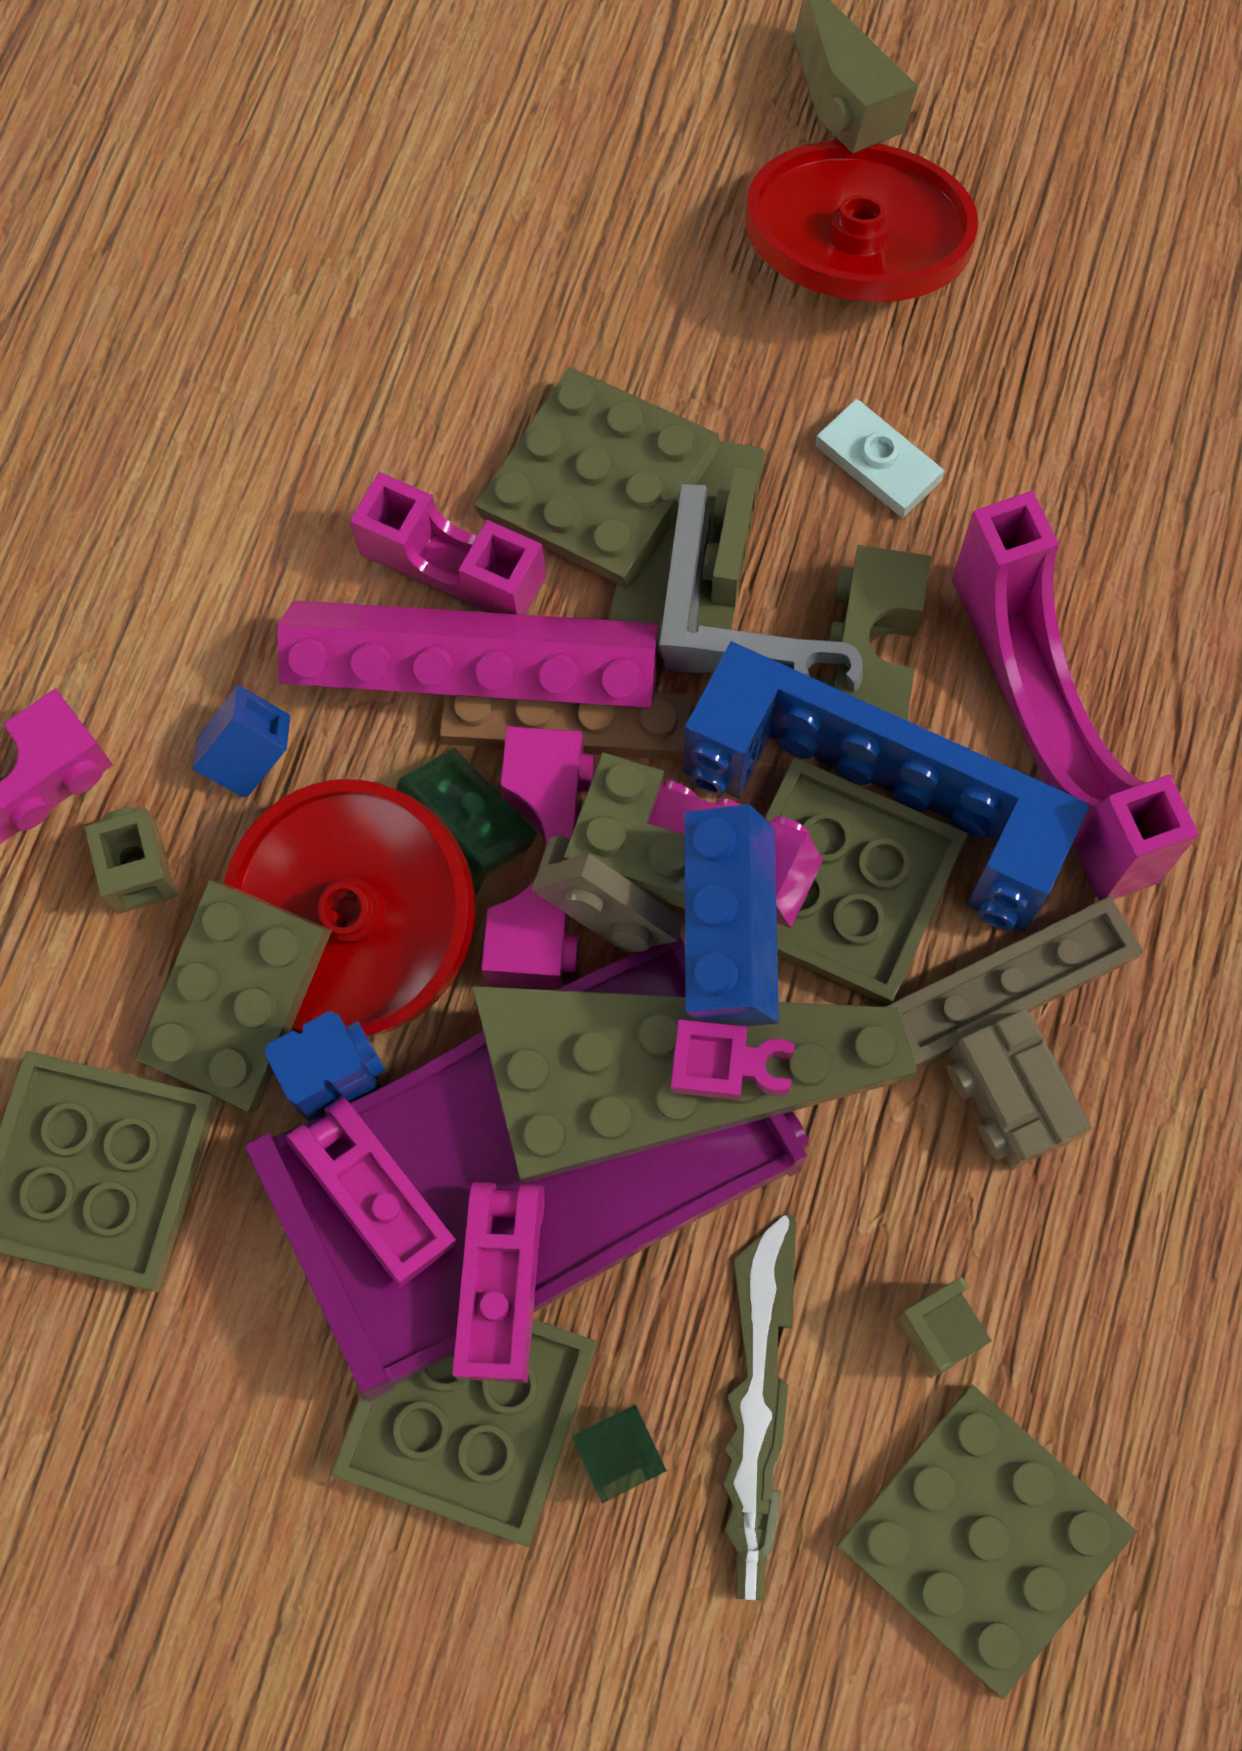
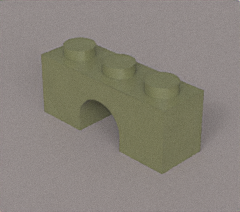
(882, 598)

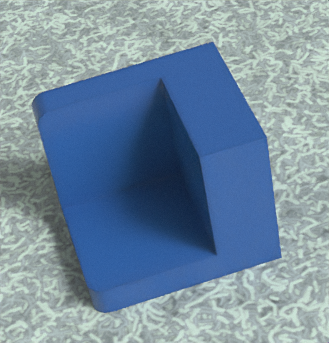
(242, 741)

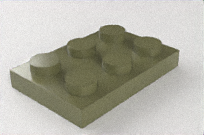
(232, 994)

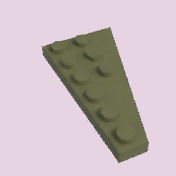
(594, 1070)

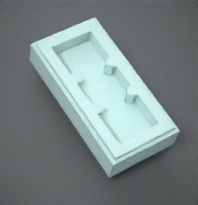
(879, 458)

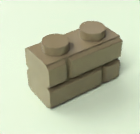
(1016, 1090)

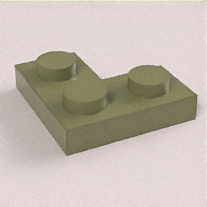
(617, 829)

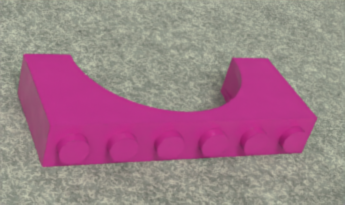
(1007, 590)

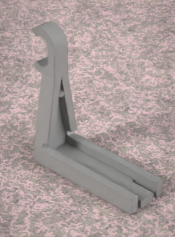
(702, 650)

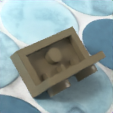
(604, 900)

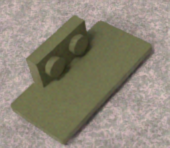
(731, 496)

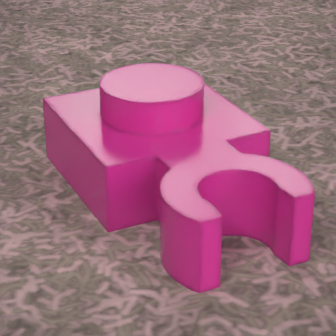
(715, 1061)

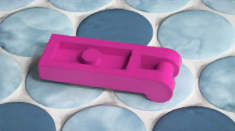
(372, 1193)
(498, 1284)

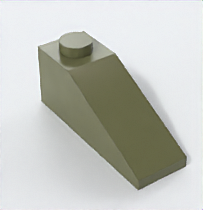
(850, 79)

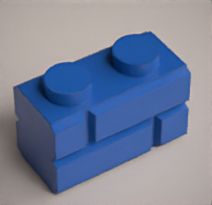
(324, 1064)

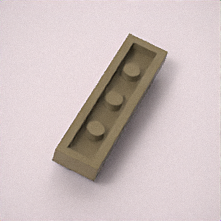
(1017, 979)

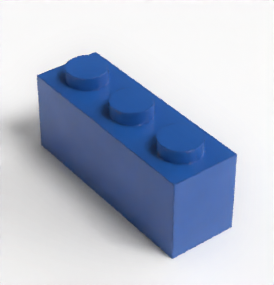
(730, 917)

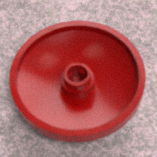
(861, 221)
(380, 879)

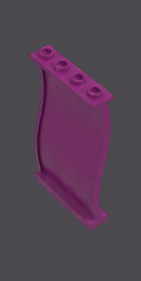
(451, 1131)

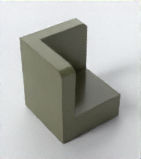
(943, 1328)

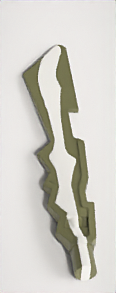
(759, 1402)

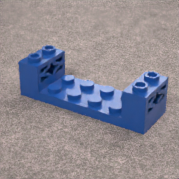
(763, 699)

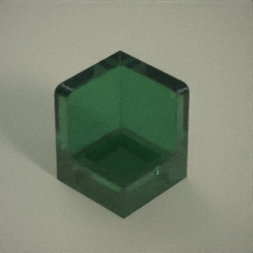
(619, 1454)

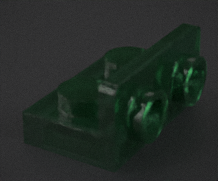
(472, 810)

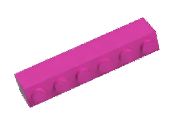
(468, 653)

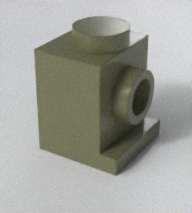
(111, 845)

